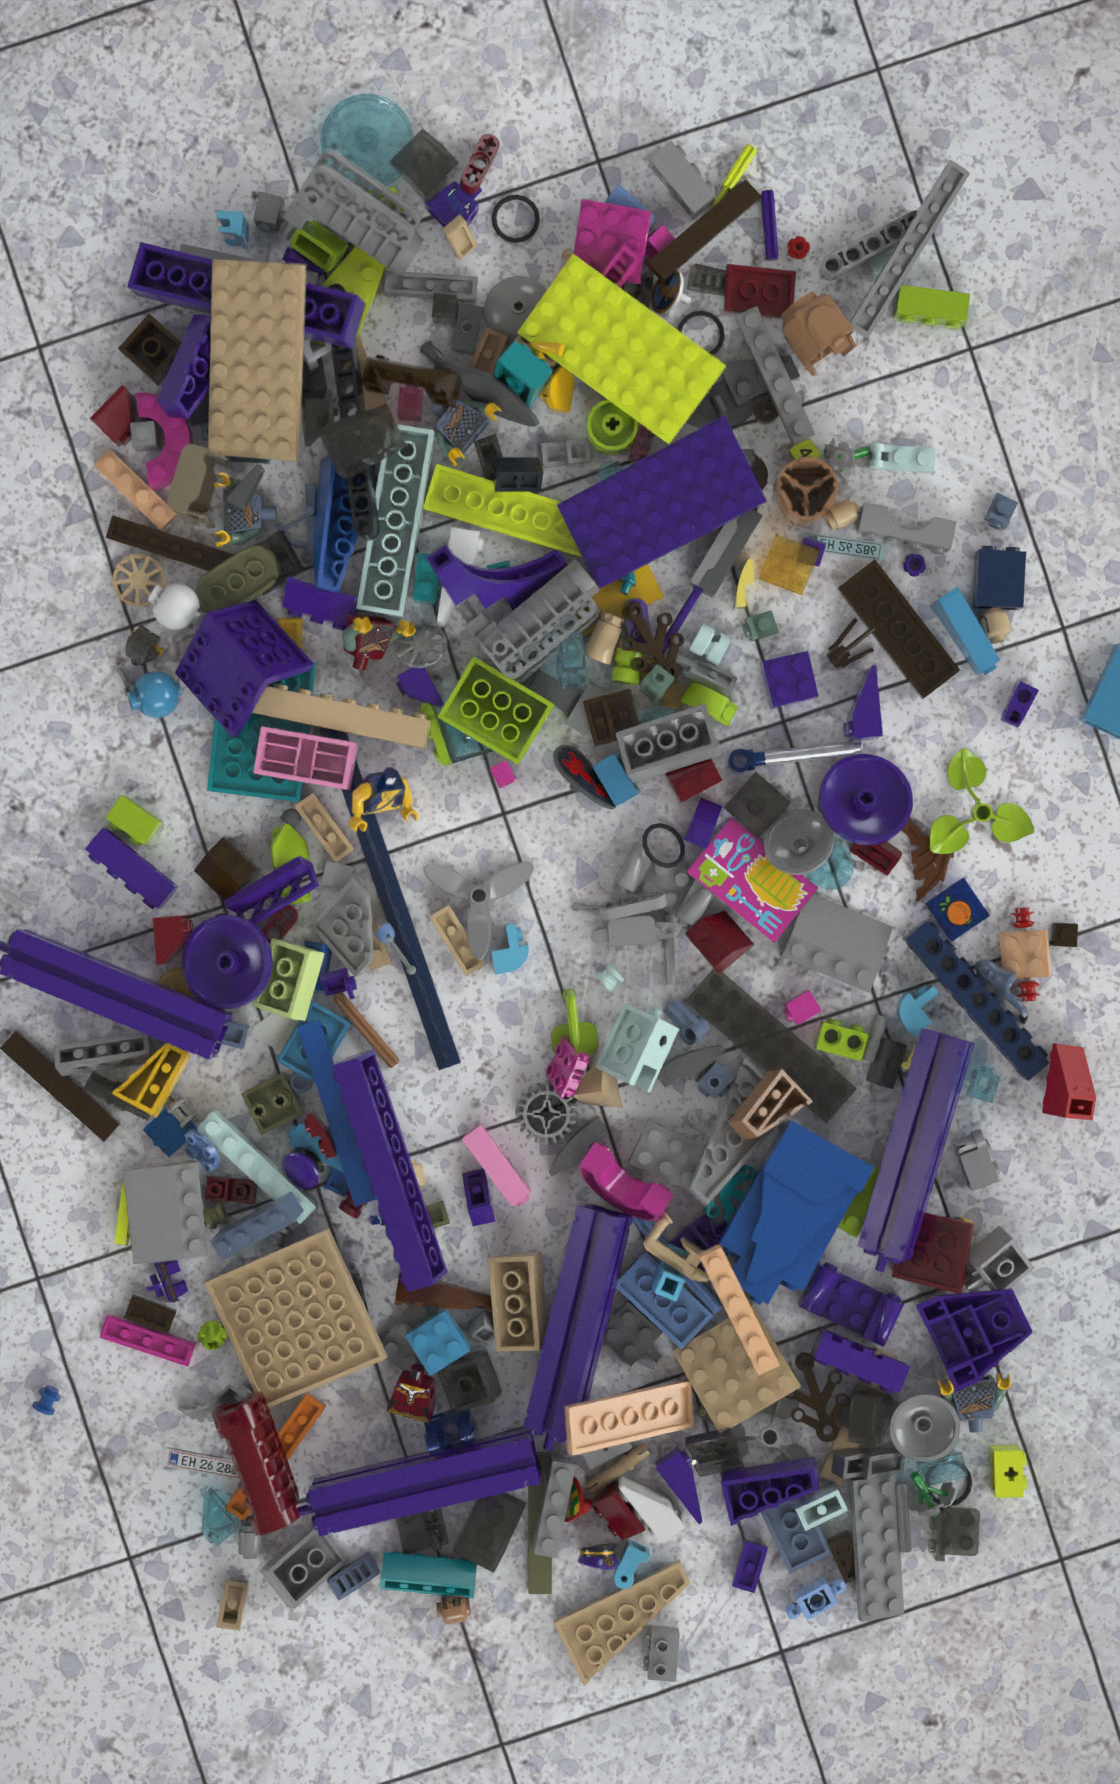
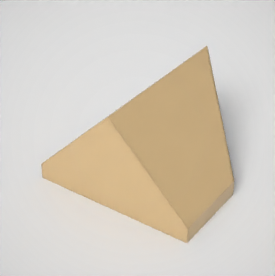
(598, 1089)

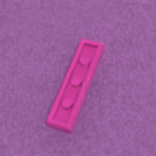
(147, 1340)

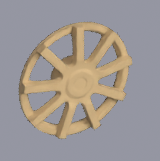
(137, 579)

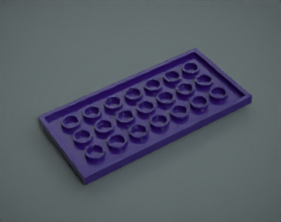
(662, 502)

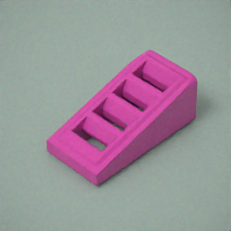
(631, 267)

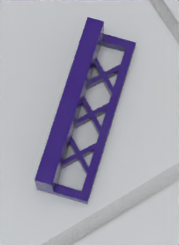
(272, 886)

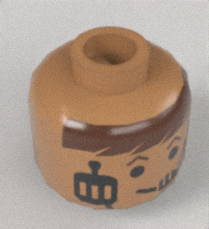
(453, 1609)

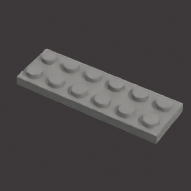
(876, 1548)

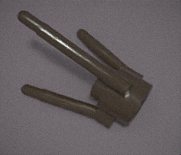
(839, 655)

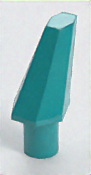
(628, 582)

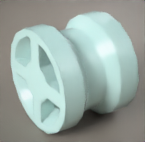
(610, 977)

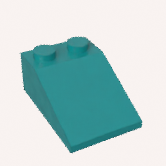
(523, 372)

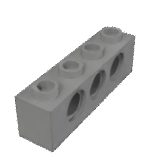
(103, 1054)

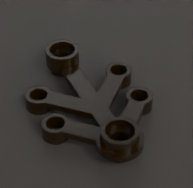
(653, 645)
(818, 1401)

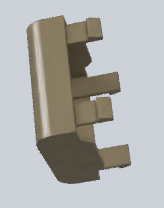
(194, 484)

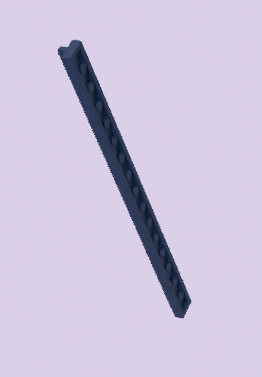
(405, 933)

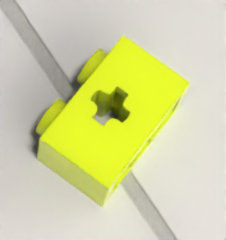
(1000, 1460)

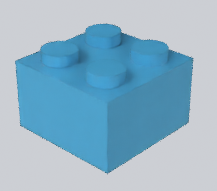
(438, 1341)

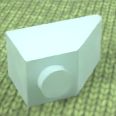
(821, 1506)

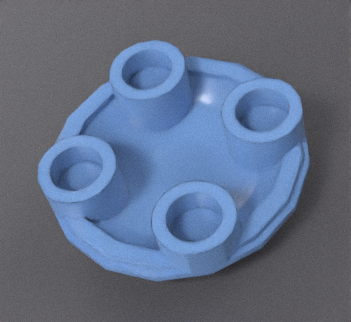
(202, 1149)

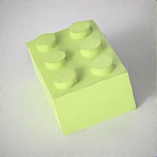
(291, 980)

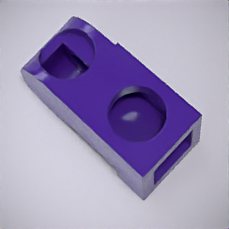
(1018, 704)

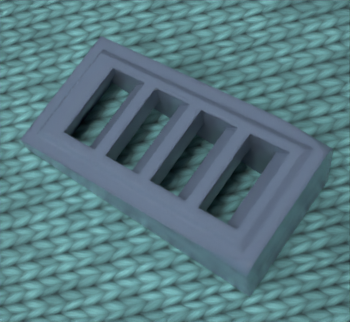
(340, 1574)

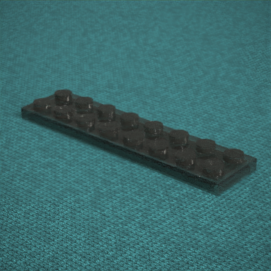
(769, 1042)

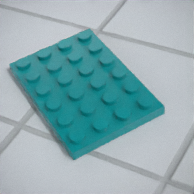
(234, 758)

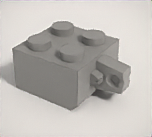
(996, 1262)

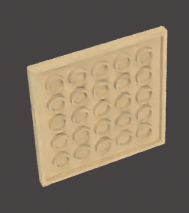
(296, 1318)

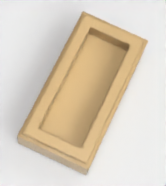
(459, 237)

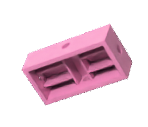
(305, 758)

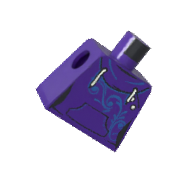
(451, 203)

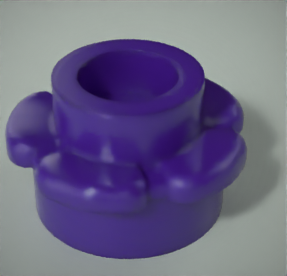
(914, 571)

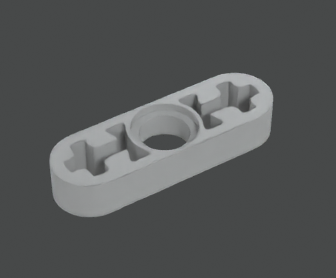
(633, 905)

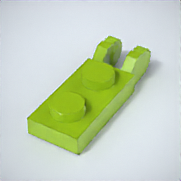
(441, 752)

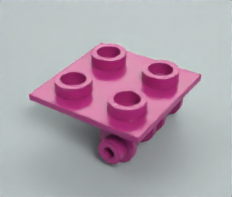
(566, 1068)

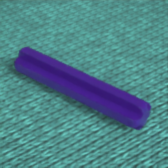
(769, 225)

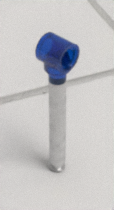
(792, 755)

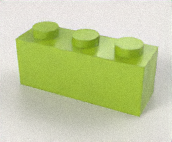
(931, 306)

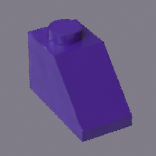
(419, 686)
(702, 823)
(478, 1197)

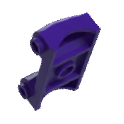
(851, 1303)

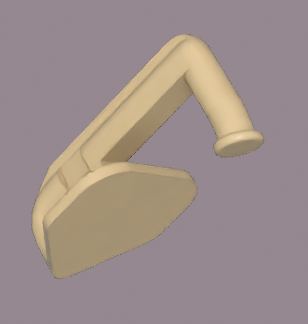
(685, 1265)

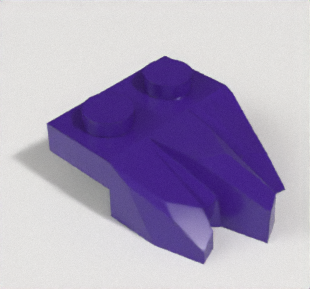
(702, 1233)

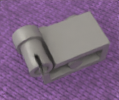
(975, 1160)

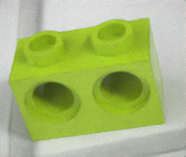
(839, 1045)

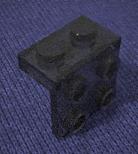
(954, 1532)

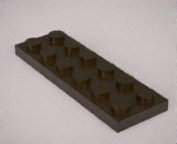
(898, 629)

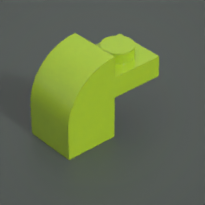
(718, 706)

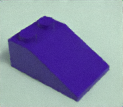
(864, 717)

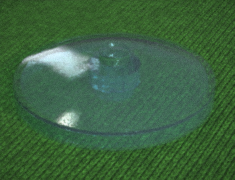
(368, 134)

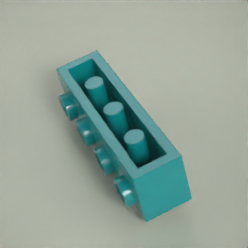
(428, 1574)

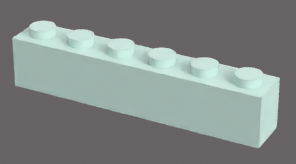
(253, 1161)

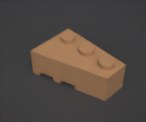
(768, 1104)

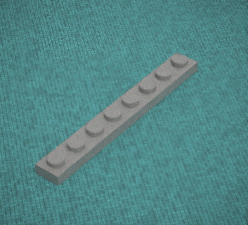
(909, 248)

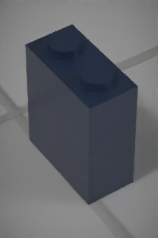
(999, 578)

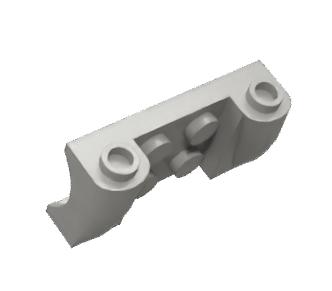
(684, 894)

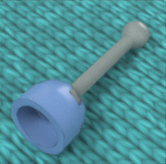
(386, 935)

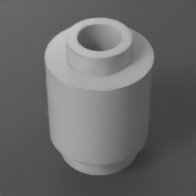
(248, 1543)

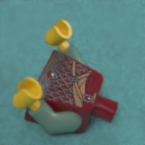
(370, 636)

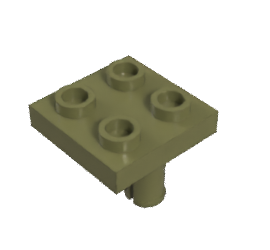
(272, 1103)

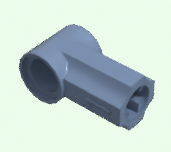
(691, 1027)

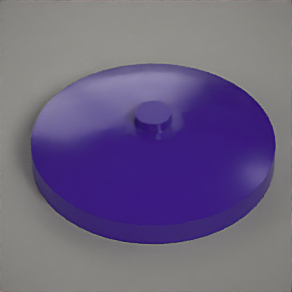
(865, 799)
(227, 962)

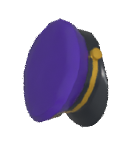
(302, 1167)
(598, 1556)

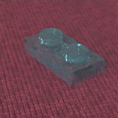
(943, 1469)

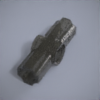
(103, 1088)

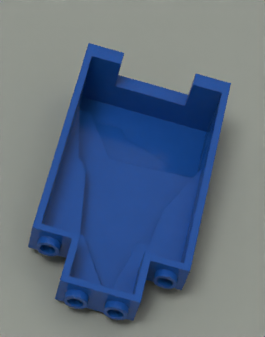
(791, 1211)

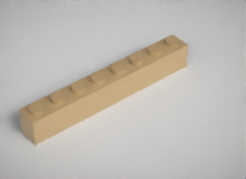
(344, 716)

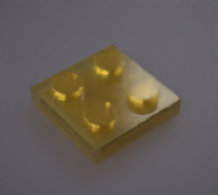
(788, 564)

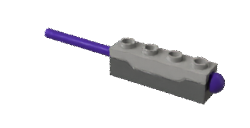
(716, 563)

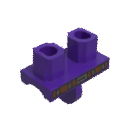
(172, 1290)

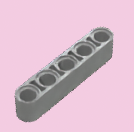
(861, 249)

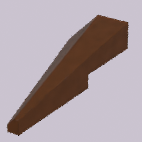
(443, 1296)

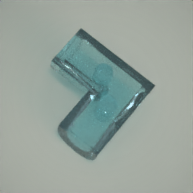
(461, 745)

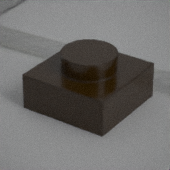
(1064, 934)

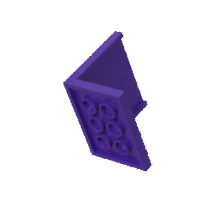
(235, 660)

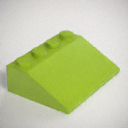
(496, 710)

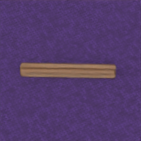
(365, 1029)

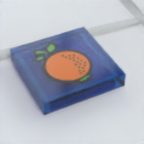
(956, 909)

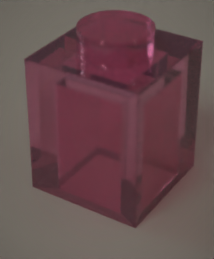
(410, 403)

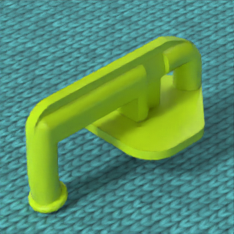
(285, 846)
(581, 1035)

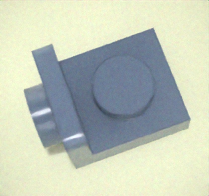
(1000, 511)

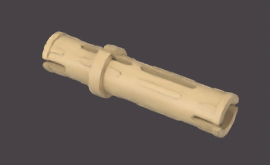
(618, 1468)

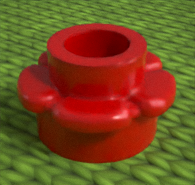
(794, 252)

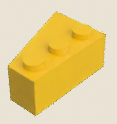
(155, 1080)

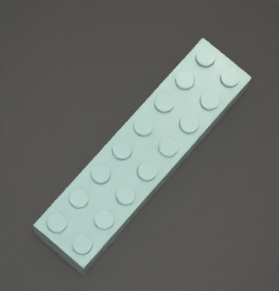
(400, 509)

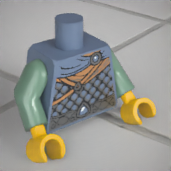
(461, 425)
(242, 526)
(977, 1400)

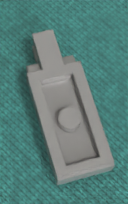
(706, 675)

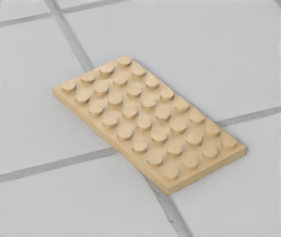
(256, 359)

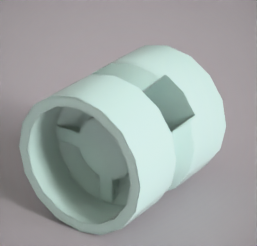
(710, 644)

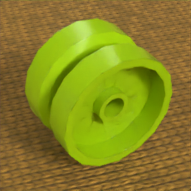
(599, 433)

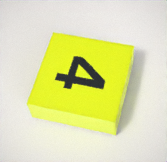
(804, 449)

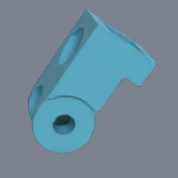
(628, 1563)

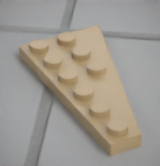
(609, 1623)

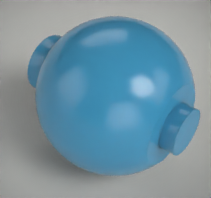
(155, 694)

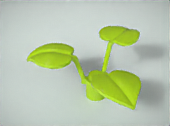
(1009, 822)

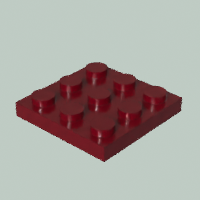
(938, 1254)

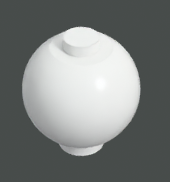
(175, 605)

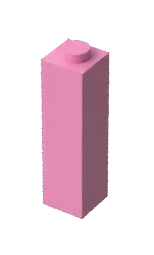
(497, 1165)

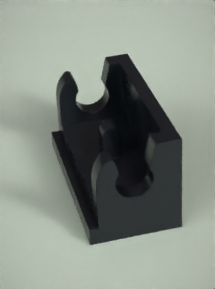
(517, 474)

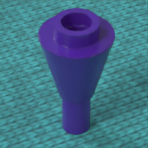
(292, 256)

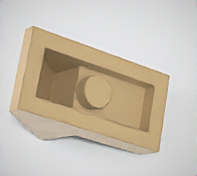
(232, 1605)

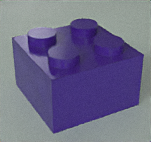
(789, 680)

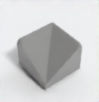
(482, 1327)

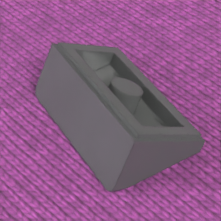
(886, 1063)

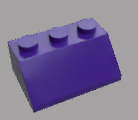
(318, 603)

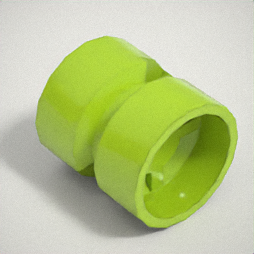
(623, 672)

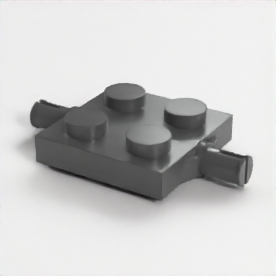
(631, 1334)

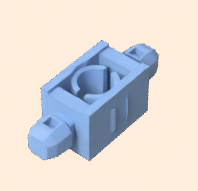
(794, 1609)

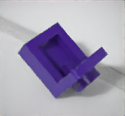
(338, 981)

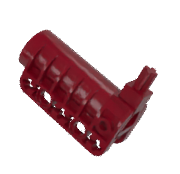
(259, 1462)

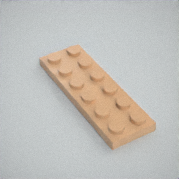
(629, 1416)

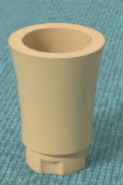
(604, 638)

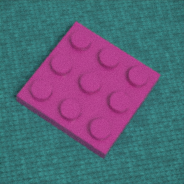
(604, 229)

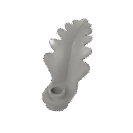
(226, 1396)

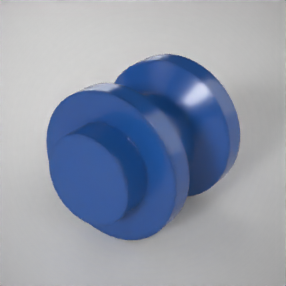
(48, 1396)

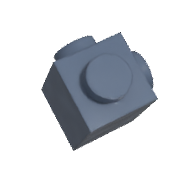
(714, 1081)

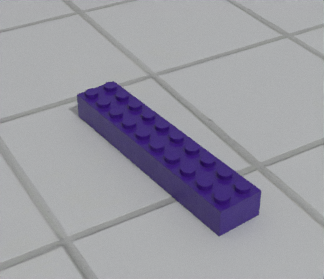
(187, 282)
(390, 1170)

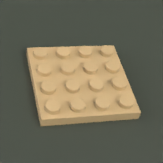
(726, 1377)

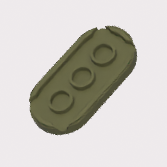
(238, 578)

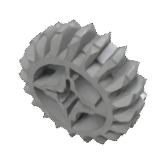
(535, 1112)

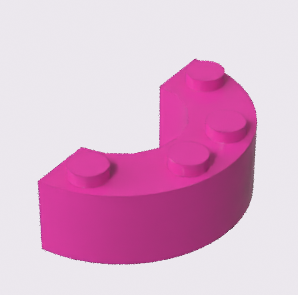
(177, 436)
(621, 1190)

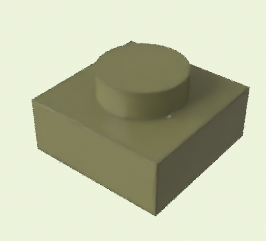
(438, 1214)

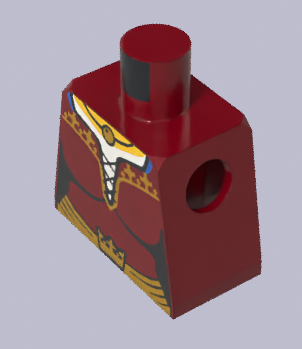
(414, 1395)

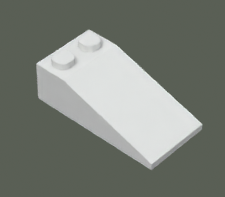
(466, 546)

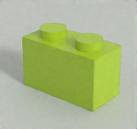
(319, 245)
(133, 820)

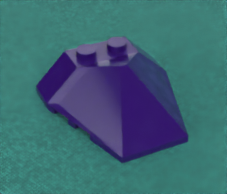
(974, 1331)

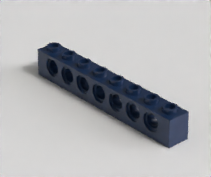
(1026, 1066)

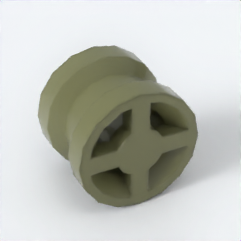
(215, 1215)

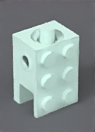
(637, 1047)

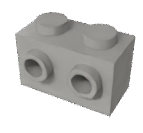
(662, 1653)

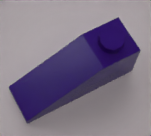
(678, 1474)

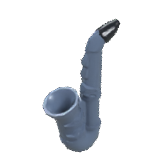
(1001, 981)

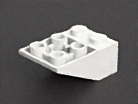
(653, 1507)

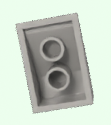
(303, 1567)

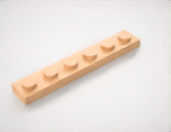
(738, 1309)

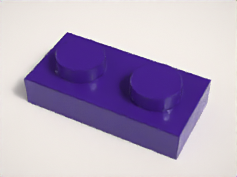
(749, 1566)

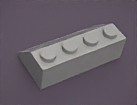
(668, 743)

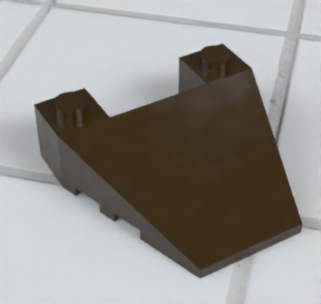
(440, 385)

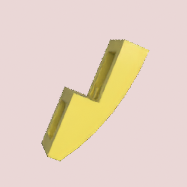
(745, 578)

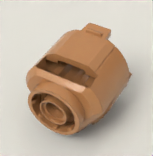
(816, 328)
(811, 479)

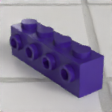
(132, 868)

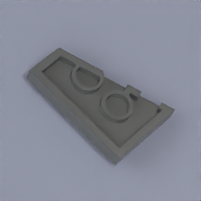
(746, 382)

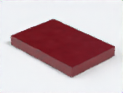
(757, 286)

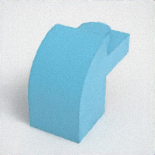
(513, 957)
(910, 1011)
(668, 1280)

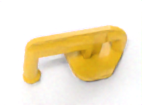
(560, 387)

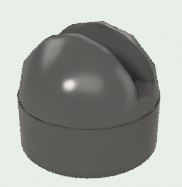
(291, 817)

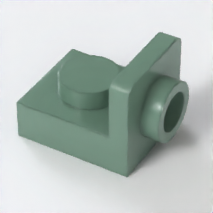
(760, 626)
(656, 684)

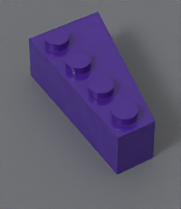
(190, 371)
(859, 1360)
(766, 1486)

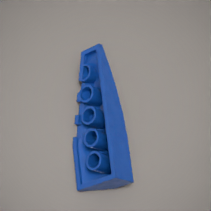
(333, 527)

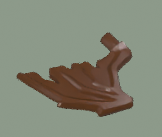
(928, 862)

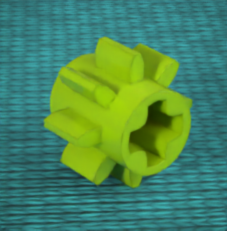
(211, 1335)

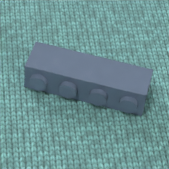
(257, 1226)

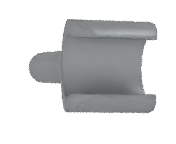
(126, 681)

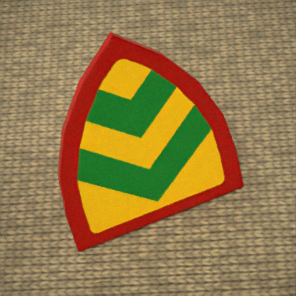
(577, 1504)

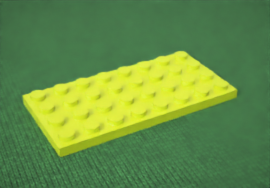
(622, 349)

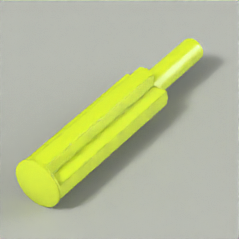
(736, 172)

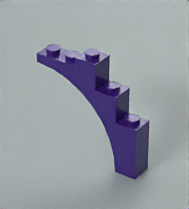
(491, 585)

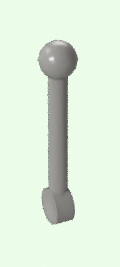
(576, 906)

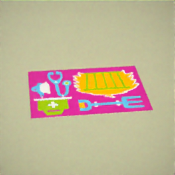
(746, 881)

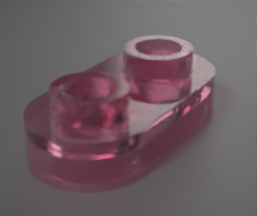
(639, 451)

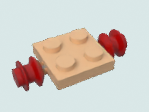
(1025, 953)

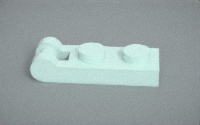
(902, 458)

